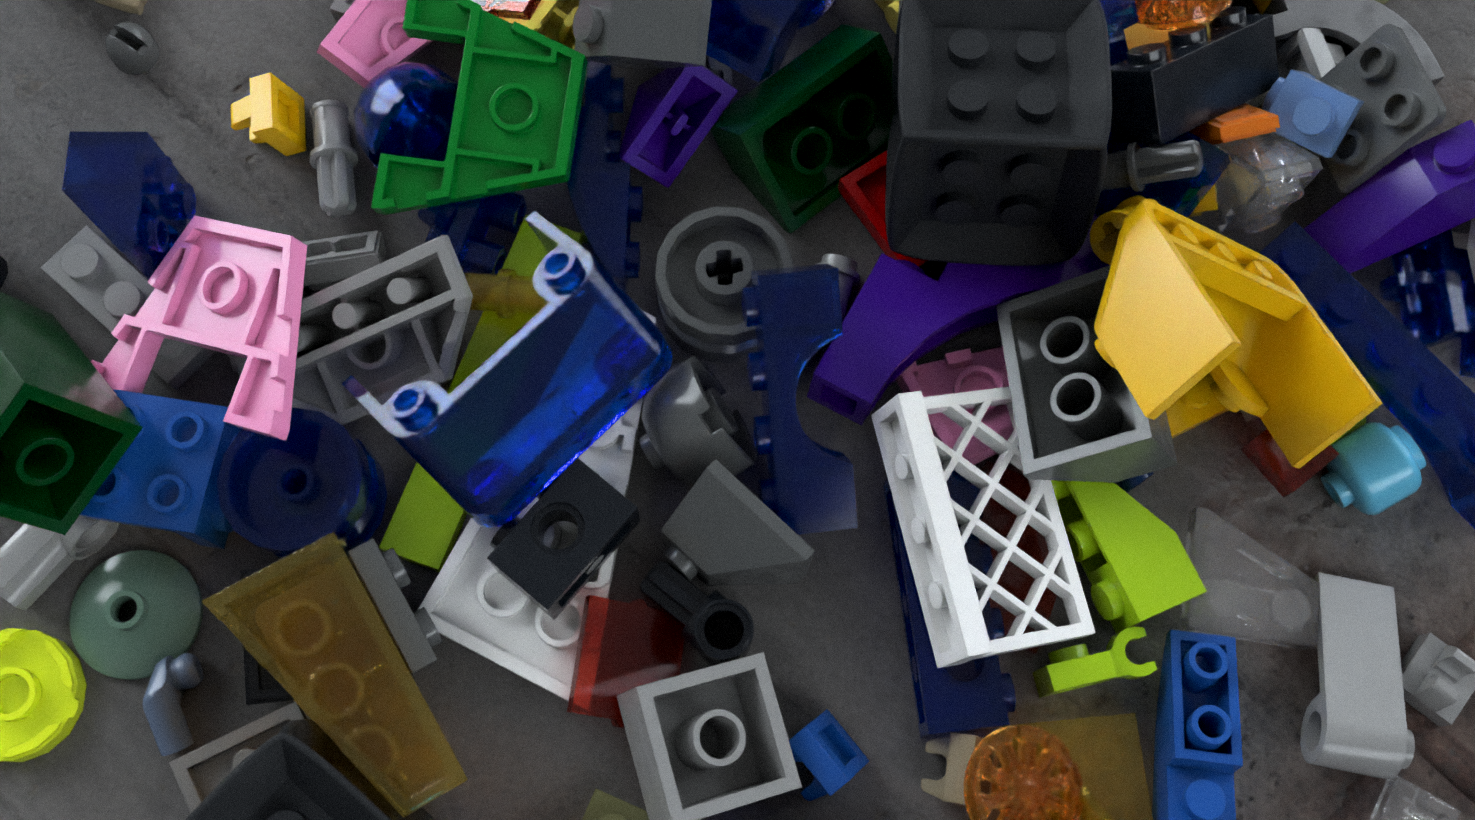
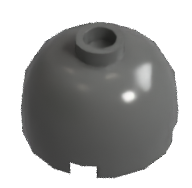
(693, 425)

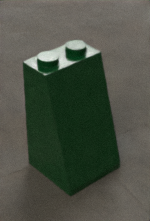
(56, 421)

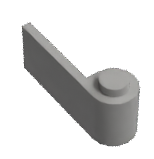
(1360, 709)

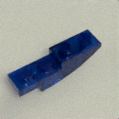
(600, 182)

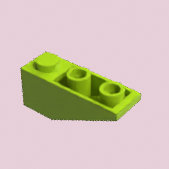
(1126, 553)

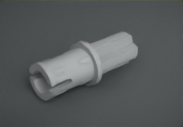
(333, 157)

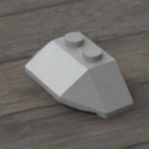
(383, 329)

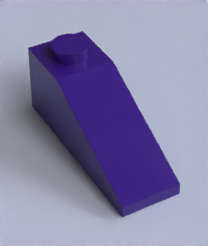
(1404, 202)

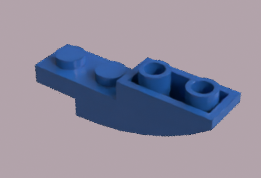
(1197, 729)

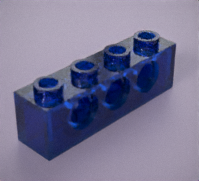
(940, 700)

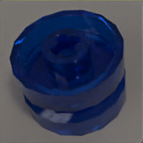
(302, 487)

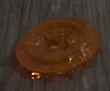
(1178, 13)

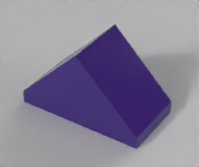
(672, 119)

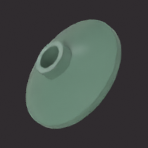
(165, 617)

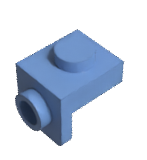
(1311, 112)

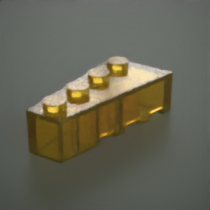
(340, 664)

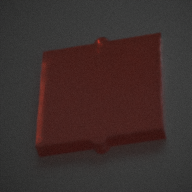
(619, 650)

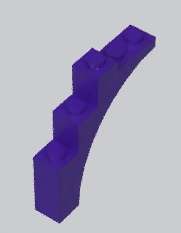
(910, 314)

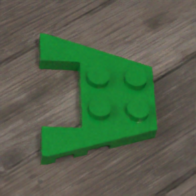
(510, 112)

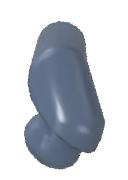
(164, 700)

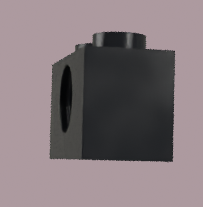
(557, 575)

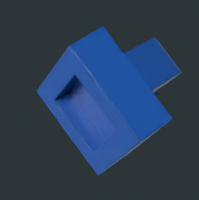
(827, 754)

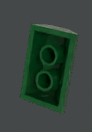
(811, 124)

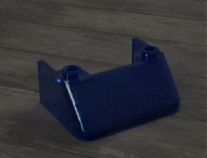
(537, 395)

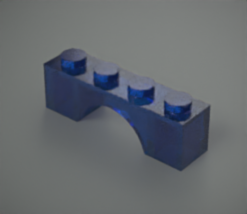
(794, 317)

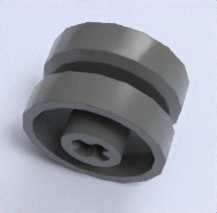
(703, 276)

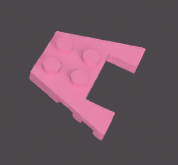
(229, 294)

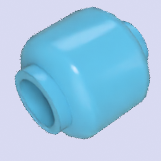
(1374, 468)

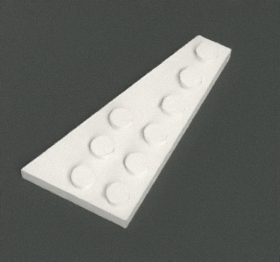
(499, 622)

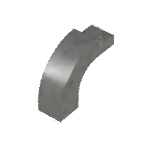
(1347, 25)

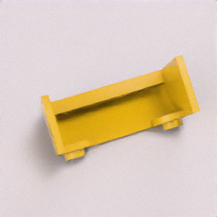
(1203, 304)

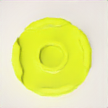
(38, 693)

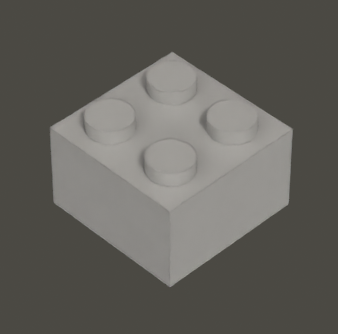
(708, 740)

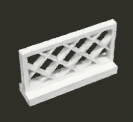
(937, 543)

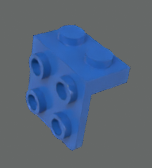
(169, 470)

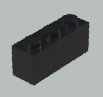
(1192, 76)

